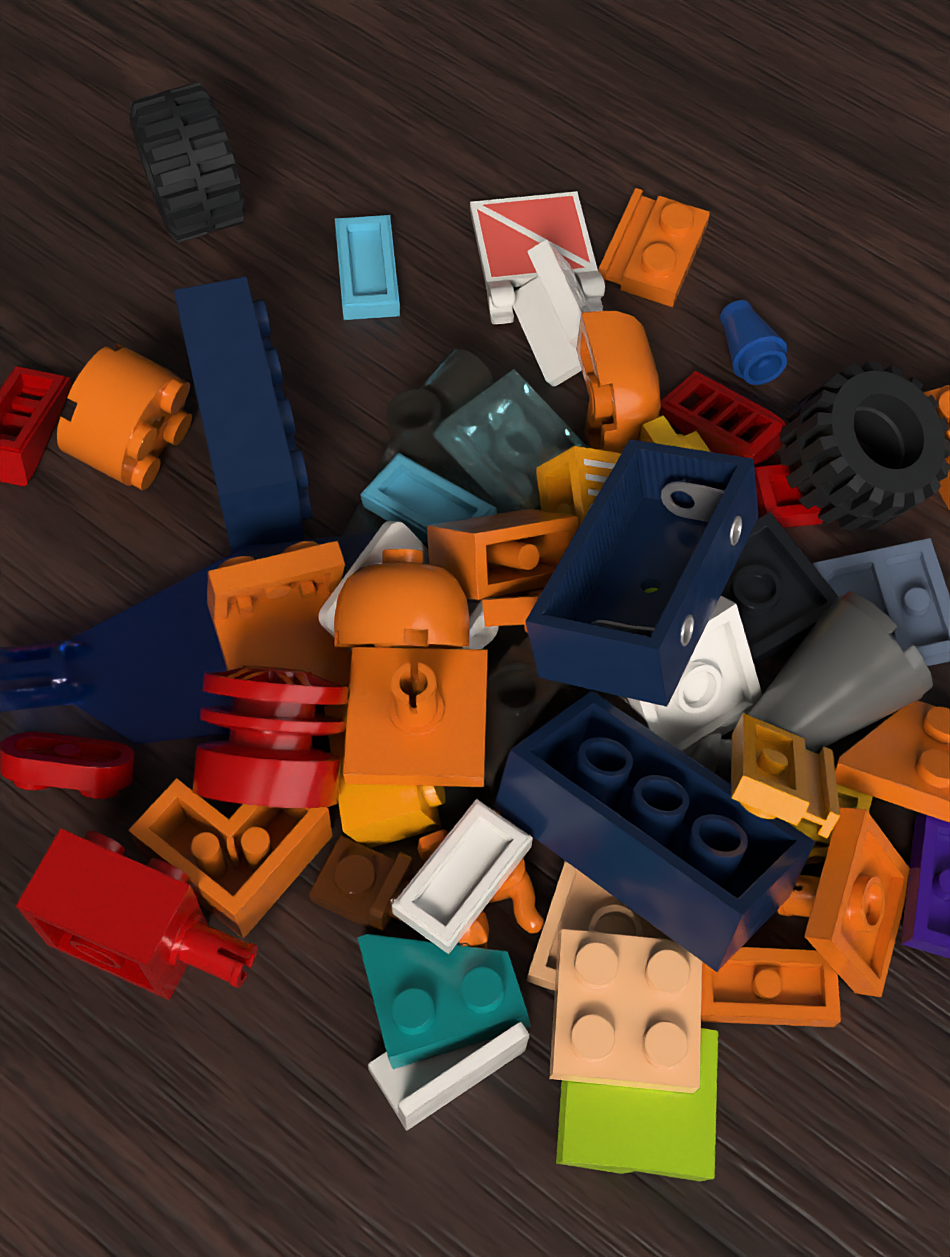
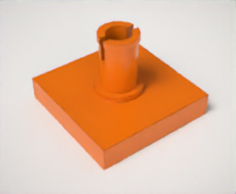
(416, 717)
(854, 902)

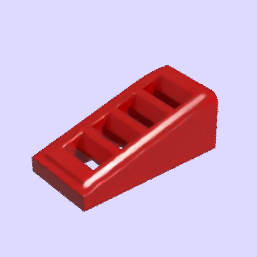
(749, 418)
(23, 453)

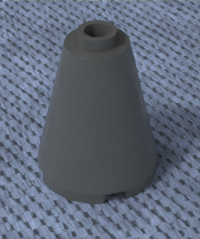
(843, 676)

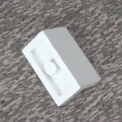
(551, 313)
(431, 1083)

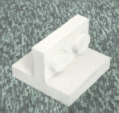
(712, 691)

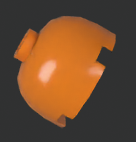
(402, 605)

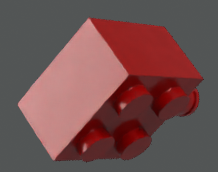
(127, 916)

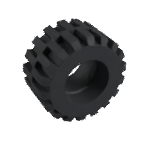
(187, 161)
(894, 423)

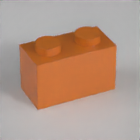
(501, 550)

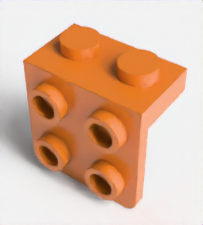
(271, 610)

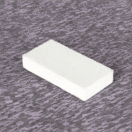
(462, 876)

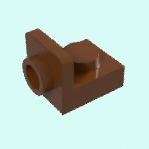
(362, 884)

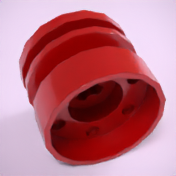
(270, 739)

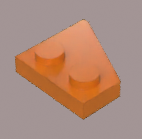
(904, 761)

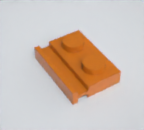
(654, 247)

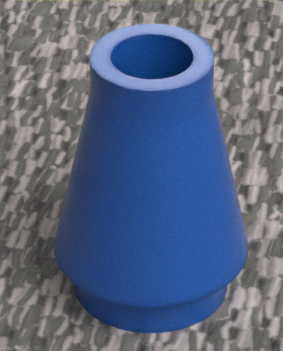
(753, 345)

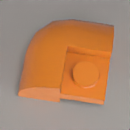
(618, 378)

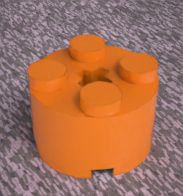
(125, 415)

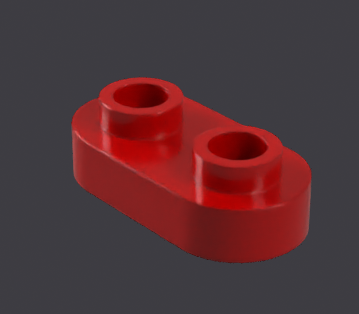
(67, 762)

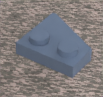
(904, 585)

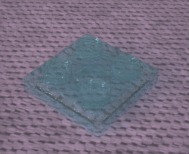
(505, 438)

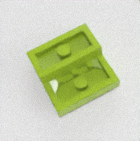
(642, 1127)

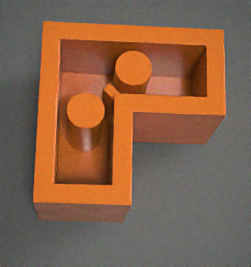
(236, 862)

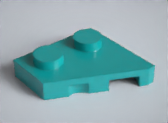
(439, 999)

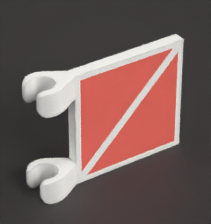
(517, 224)

